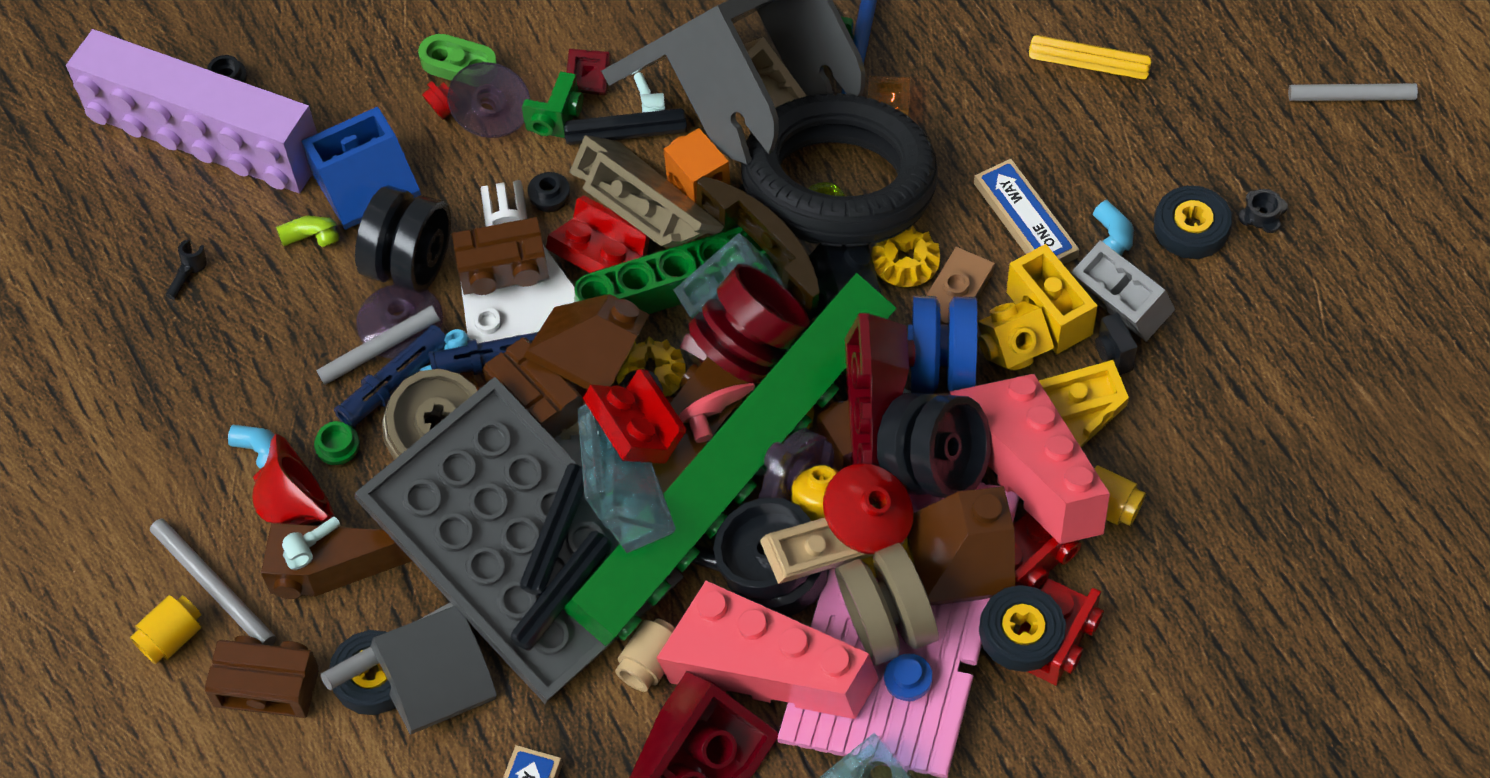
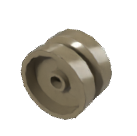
(417, 398)
(892, 601)

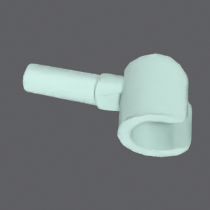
(649, 101)
(297, 545)

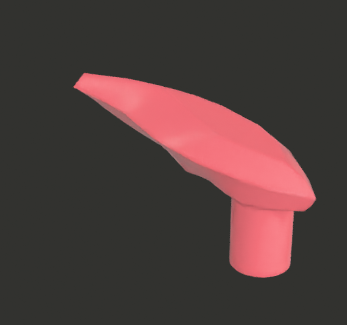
(712, 404)

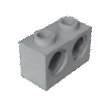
(1123, 289)

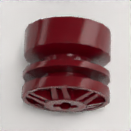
(748, 323)

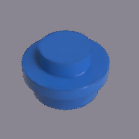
(908, 677)

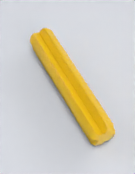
(1090, 57)

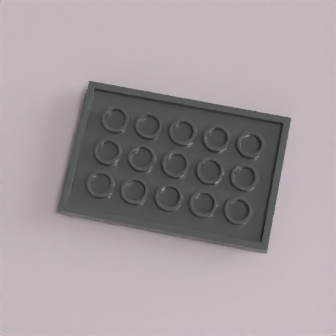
(469, 516)

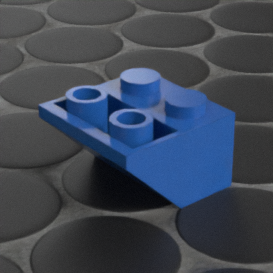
(355, 162)

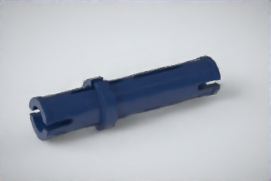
(474, 355)
(355, 409)

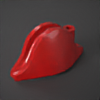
(287, 489)

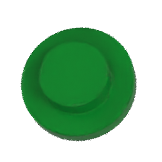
(336, 443)

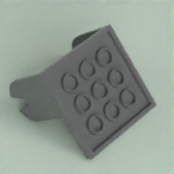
(723, 78)

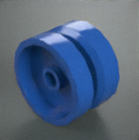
(943, 344)

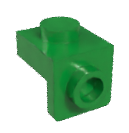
(562, 106)

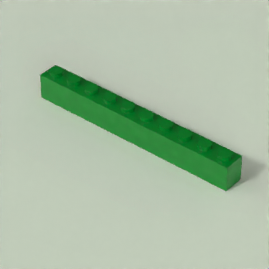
(725, 467)

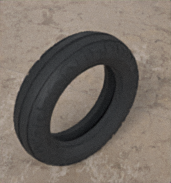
(844, 219)

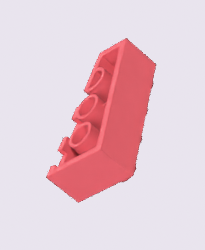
(1041, 459)
(766, 655)

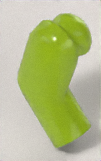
(306, 227)

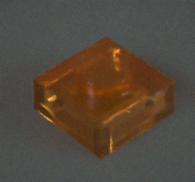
(891, 91)

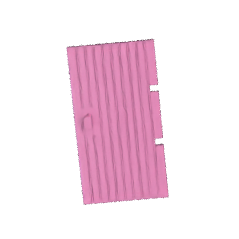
(916, 731)

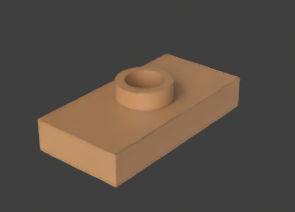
(962, 277)

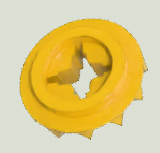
(907, 271)
(668, 360)

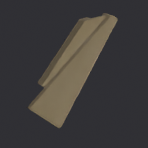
(640, 193)

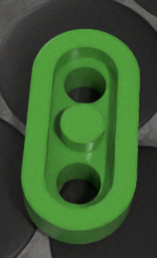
(456, 52)

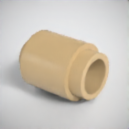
(639, 657)

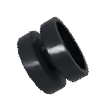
(403, 238)
(934, 443)
(745, 562)

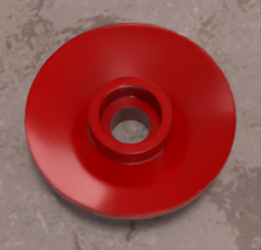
(856, 520)

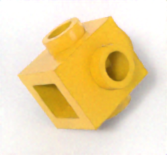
(1014, 335)

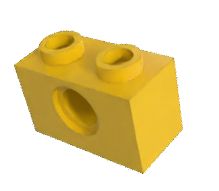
(1048, 284)

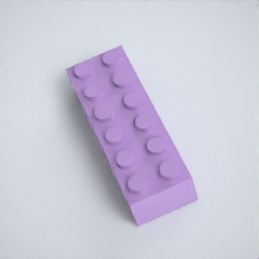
(193, 110)

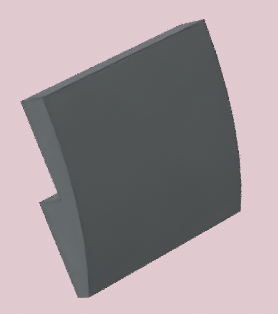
(434, 669)

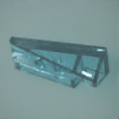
(619, 491)

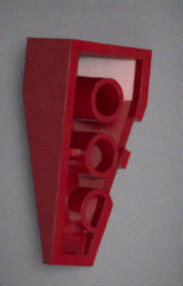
(876, 375)
(703, 736)

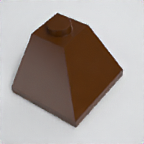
(588, 339)
(964, 546)

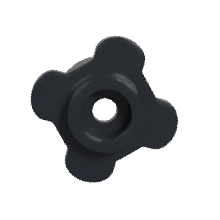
(1266, 201)

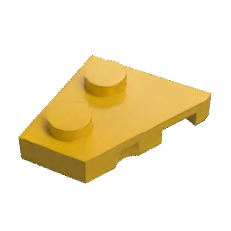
(1087, 398)

